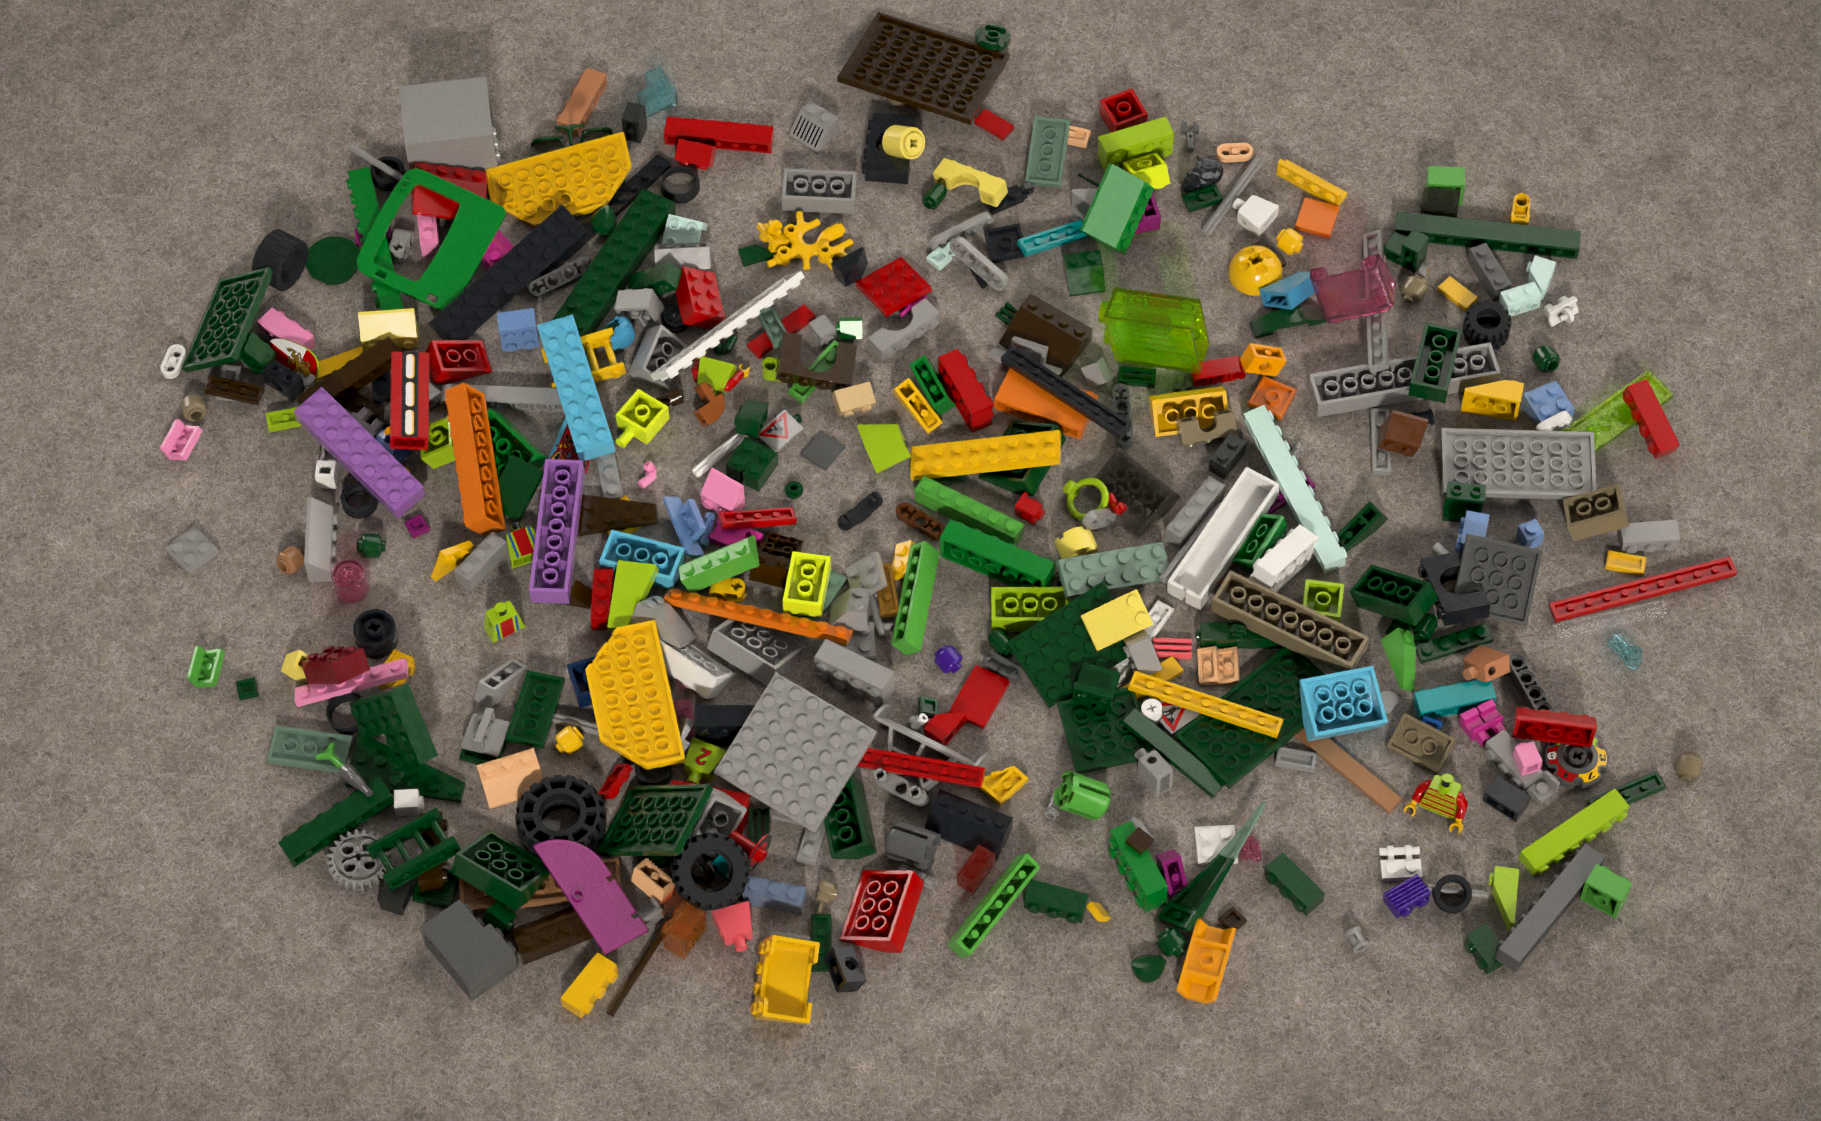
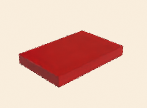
(980, 696)

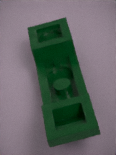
(1287, 318)

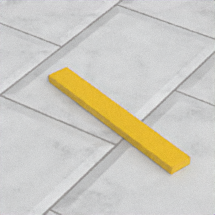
(1205, 704)

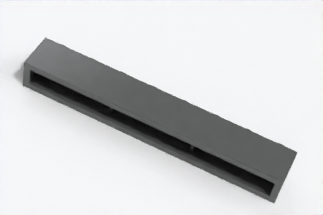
(1548, 909)

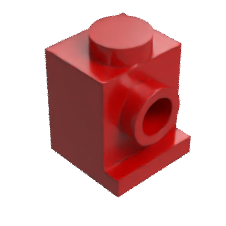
(1029, 509)

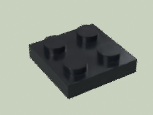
(1003, 243)

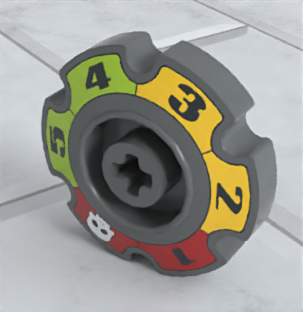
(1577, 764)

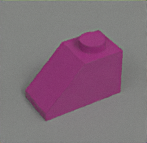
(1172, 870)

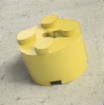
(1076, 543)

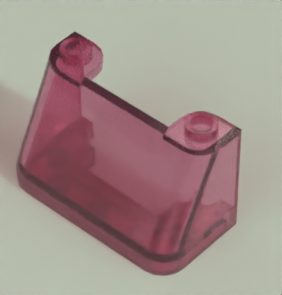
(1354, 292)

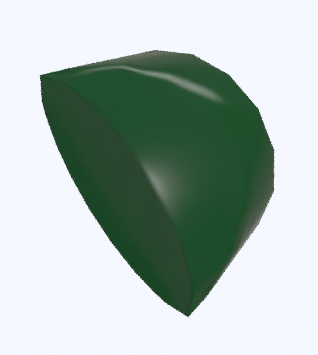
(604, 221)
(1148, 967)

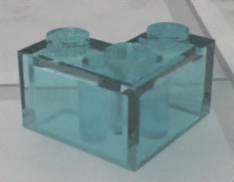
(659, 92)

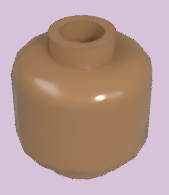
(290, 560)

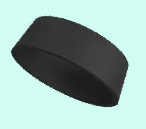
(680, 198)
(336, 701)

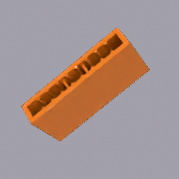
(1030, 402)

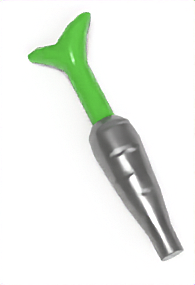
(346, 771)

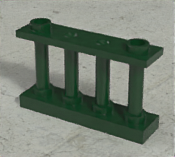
(418, 865)

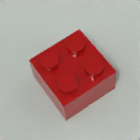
(1122, 111)

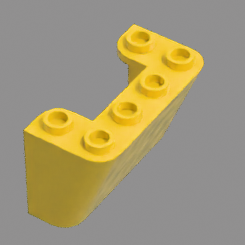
(784, 980)

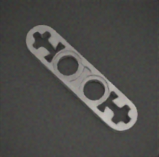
(963, 230)
(977, 266)

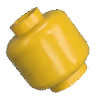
(1289, 241)
(569, 740)

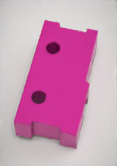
(727, 537)

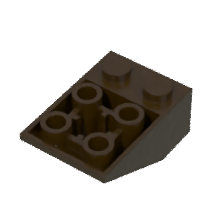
(775, 559)

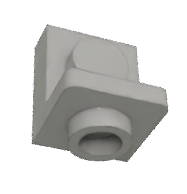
(1544, 787)

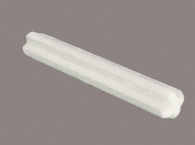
(718, 454)

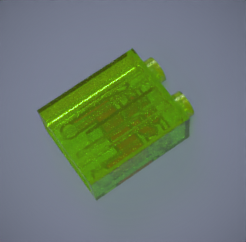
(1155, 329)

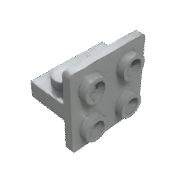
(485, 733)

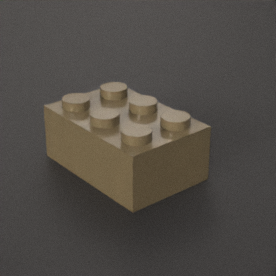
(1596, 512)

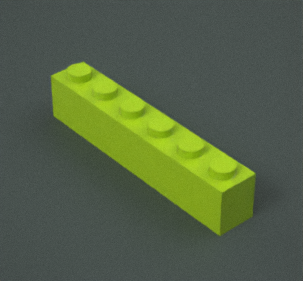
(1574, 832)

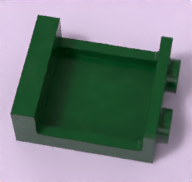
(1460, 498)

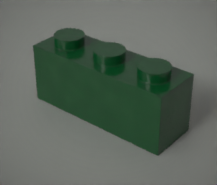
(660, 278)
(1294, 884)
(1056, 901)

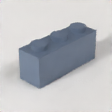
(775, 895)

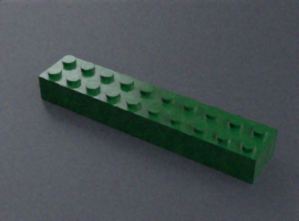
(616, 261)

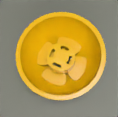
(1254, 269)

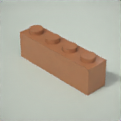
(583, 100)

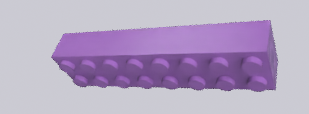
(359, 453)
(557, 531)

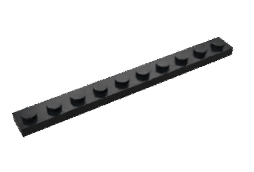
(622, 198)

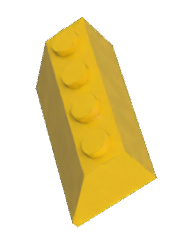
(1177, 405)

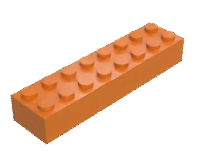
(474, 460)

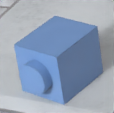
(1530, 534)

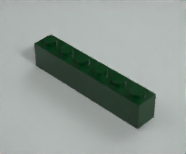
(336, 821)

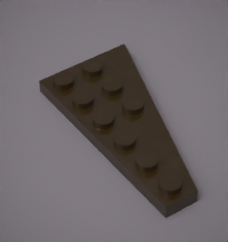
(609, 514)

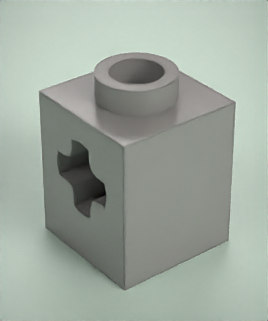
(822, 331)

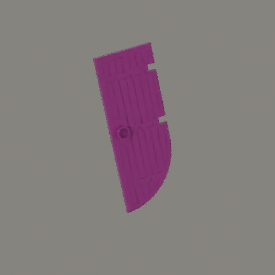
(596, 901)

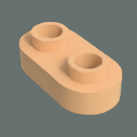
(1234, 152)

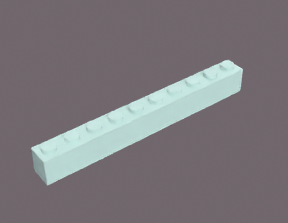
(1294, 488)

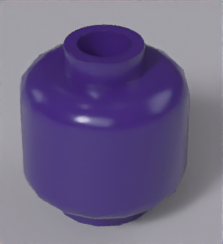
(948, 659)

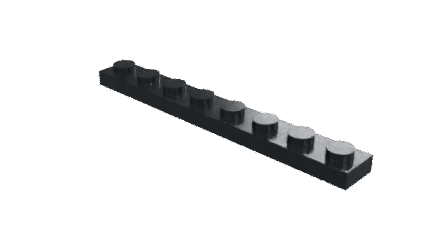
(1066, 392)

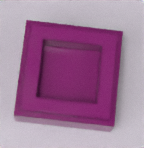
(417, 526)

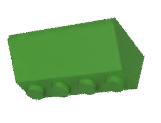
(720, 564)

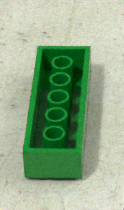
(995, 557)

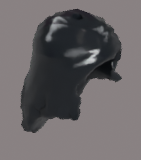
(1206, 173)

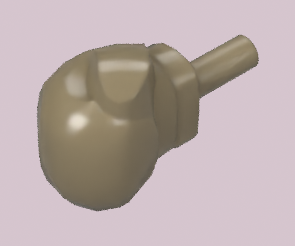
(825, 893)

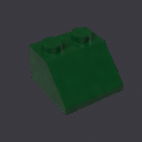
(1084, 273)

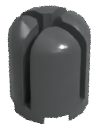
(912, 845)

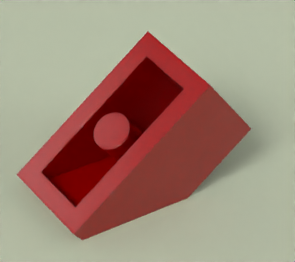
(944, 726)

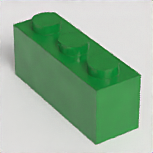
(932, 385)

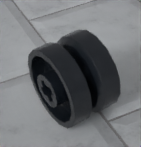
(375, 633)

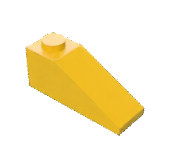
(917, 405)

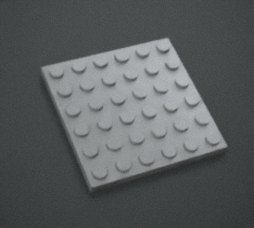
(795, 753)

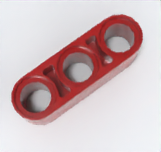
(1219, 370)

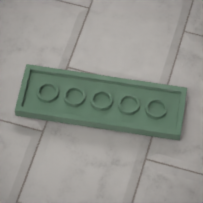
(1115, 568)

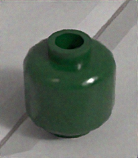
(1546, 358)
(370, 545)
(1171, 942)

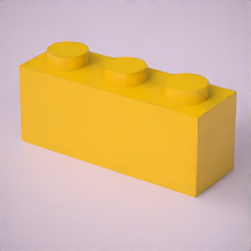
(590, 985)

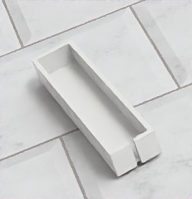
(1222, 538)

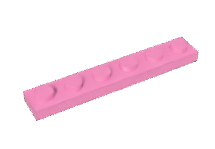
(375, 676)

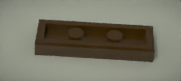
(234, 390)

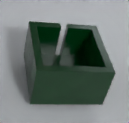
(755, 461)

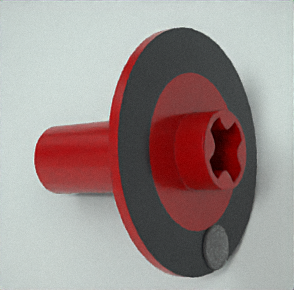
(755, 852)

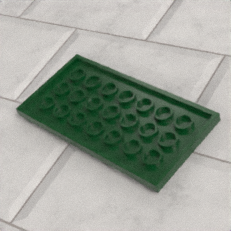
(1270, 688)

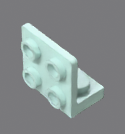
(682, 230)

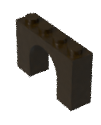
(792, 369)

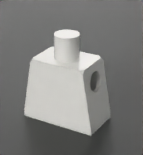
(1255, 214)

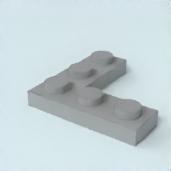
(810, 844)

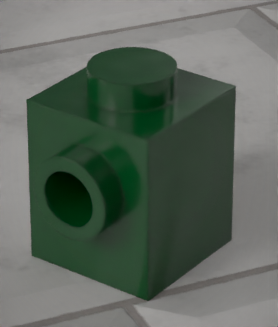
(500, 916)

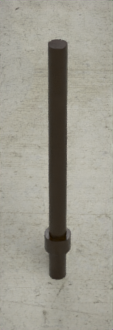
(637, 970)

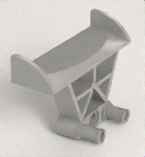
(890, 782)

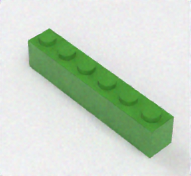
(968, 511)
(915, 598)
(993, 905)

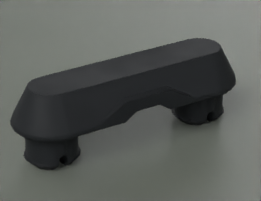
(860, 511)

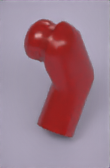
(1117, 507)

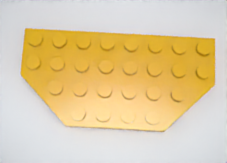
(576, 176)
(635, 698)

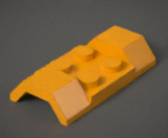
(1205, 962)

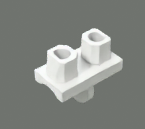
(1562, 311)

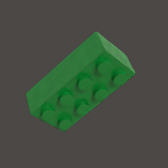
(1139, 870)

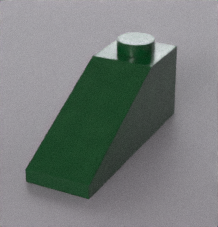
(1361, 526)

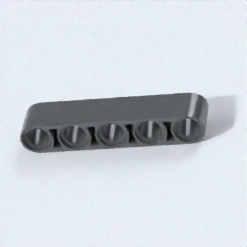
(1529, 689)

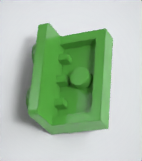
(205, 667)

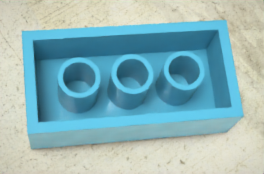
(643, 550)

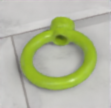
(1073, 489)

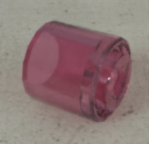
(350, 581)

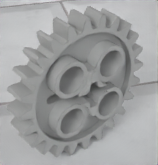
(361, 875)

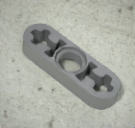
(1099, 518)

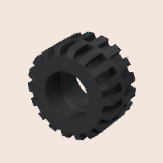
(1491, 314)

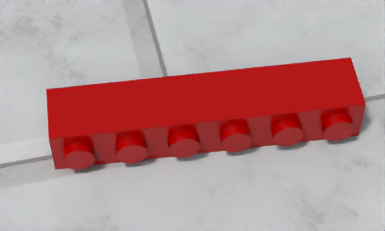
(720, 134)

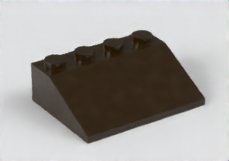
(1049, 327)

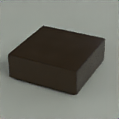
(1139, 840)
(1232, 919)

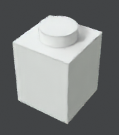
(407, 802)

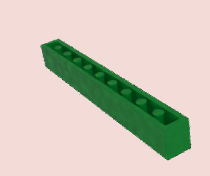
(367, 210)

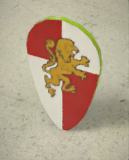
(297, 359)

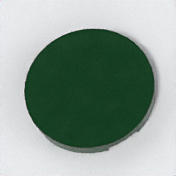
(332, 260)

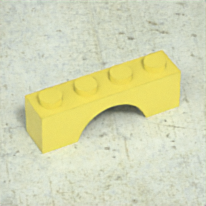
(954, 174)

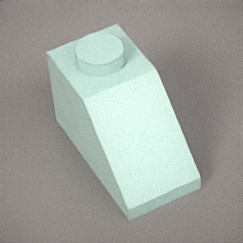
(1541, 273)

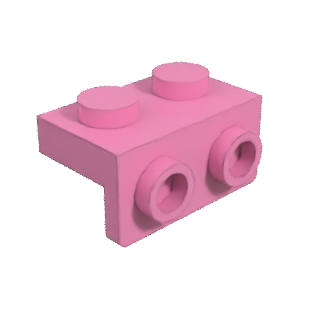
(180, 441)

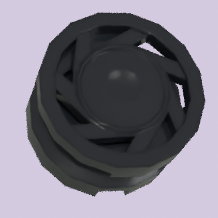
(673, 320)

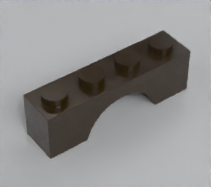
(434, 878)

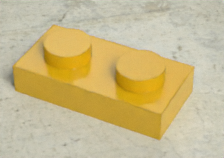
(900, 559)

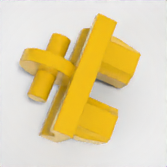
(772, 233)

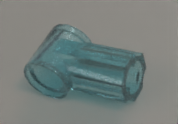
(1625, 651)

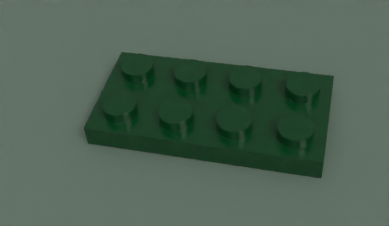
(535, 709)

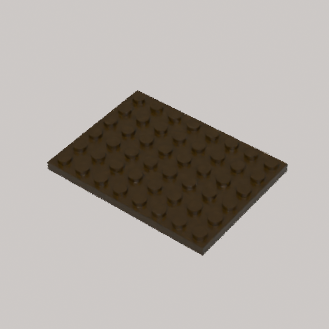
(923, 68)

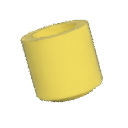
(903, 142)

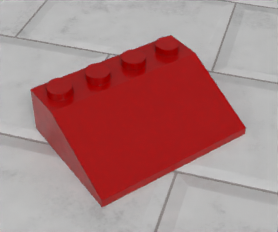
(432, 204)
(882, 910)

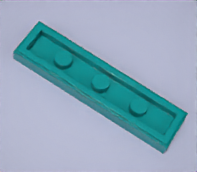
(1051, 238)

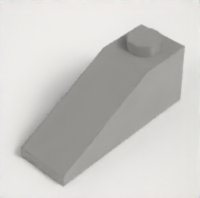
(499, 682)

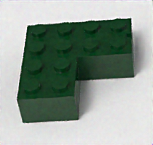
(400, 720)

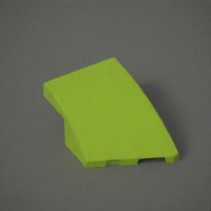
(884, 445)

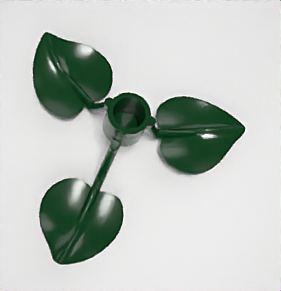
(569, 128)

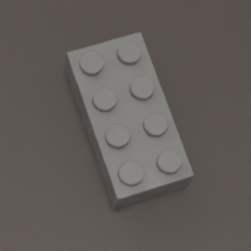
(819, 191)
(854, 673)

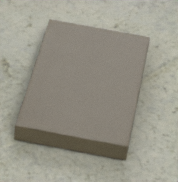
(1421, 743)

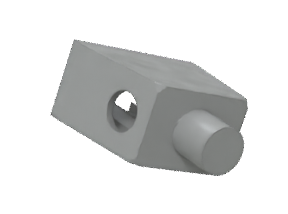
(1154, 771)

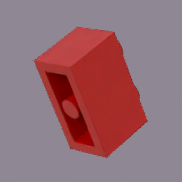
(695, 153)

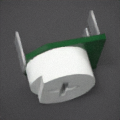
(1152, 710)

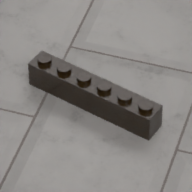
(356, 372)

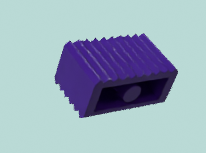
(1407, 896)

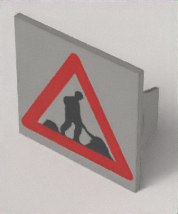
(780, 431)
(1176, 717)

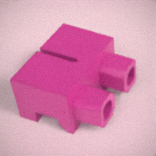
(1481, 721)

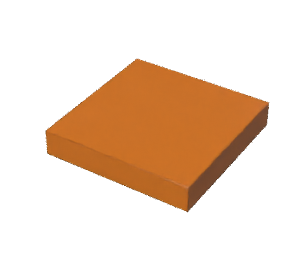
(1317, 217)
(1273, 396)

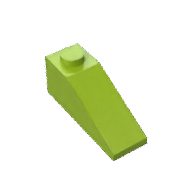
(1504, 890)

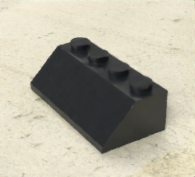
(968, 823)

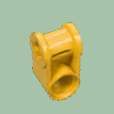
(1519, 213)
(728, 589)

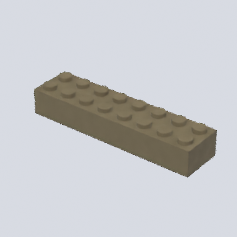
(1289, 623)

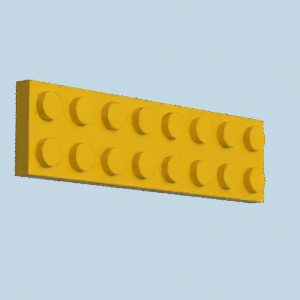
(986, 455)

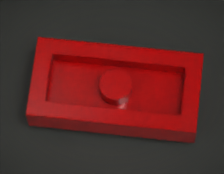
(615, 780)

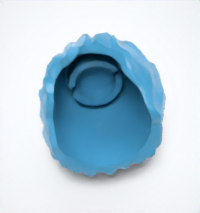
(623, 332)

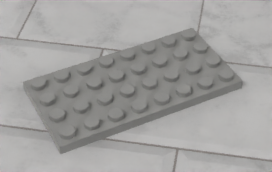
(1520, 462)

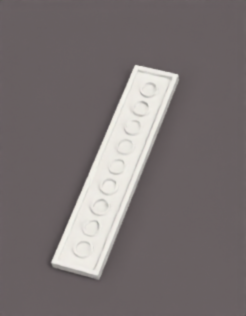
(725, 328)

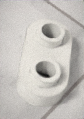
(173, 363)
(1555, 423)

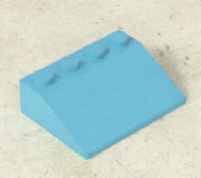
(1341, 703)

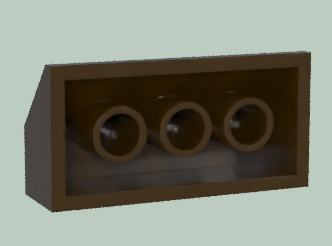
(549, 935)

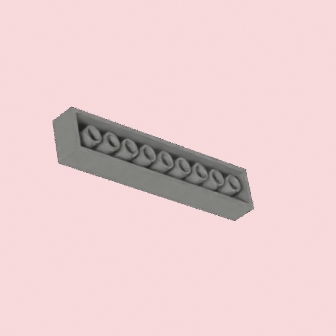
(1358, 389)

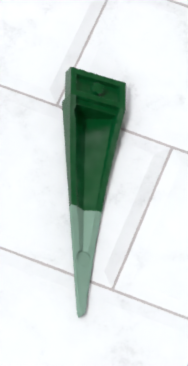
(1196, 896)

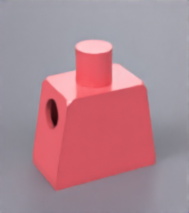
(734, 925)

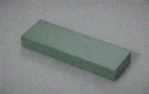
(772, 325)

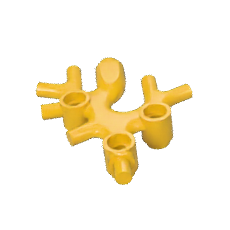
(804, 251)

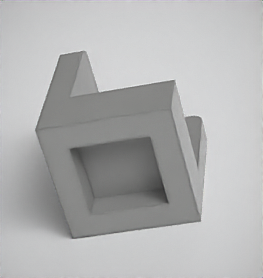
(1096, 372)

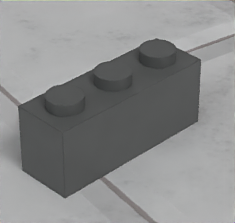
(1488, 271)

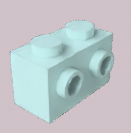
(1520, 298)

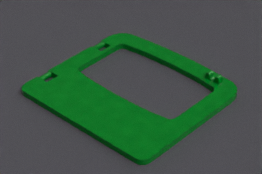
(459, 253)

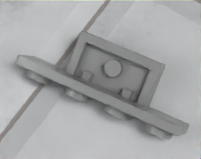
(1032, 349)

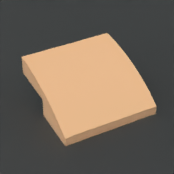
(1218, 666)

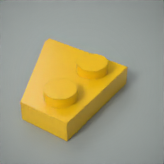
(451, 558)
(1003, 784)

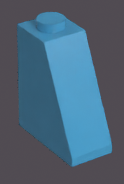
(1288, 291)

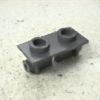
(1002, 667)

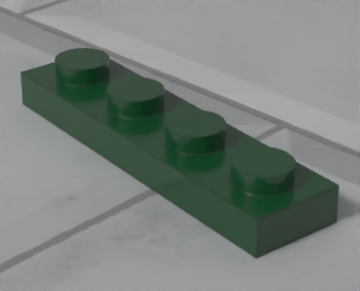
(1454, 643)

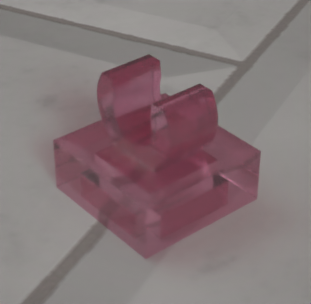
(1252, 850)

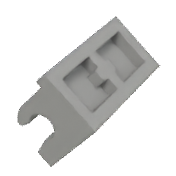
(650, 914)

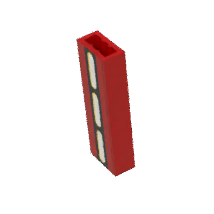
(409, 401)

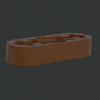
(916, 513)

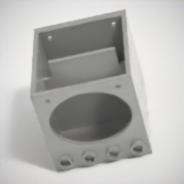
(450, 124)

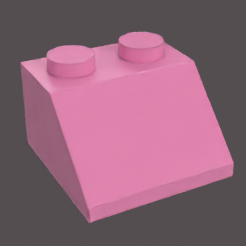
(722, 493)

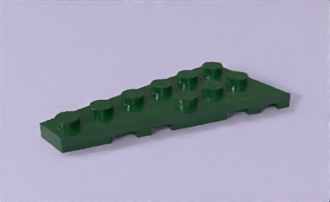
(376, 760)

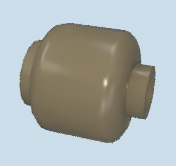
(1414, 288)
(193, 408)
(1688, 766)

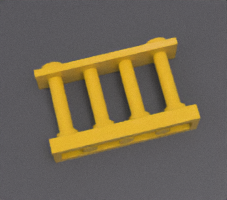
(597, 340)

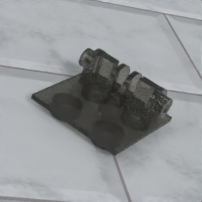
(1440, 202)

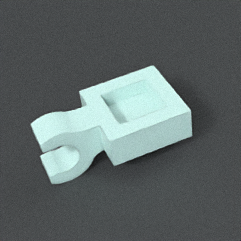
(940, 257)

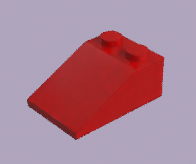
(457, 360)

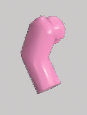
(650, 475)

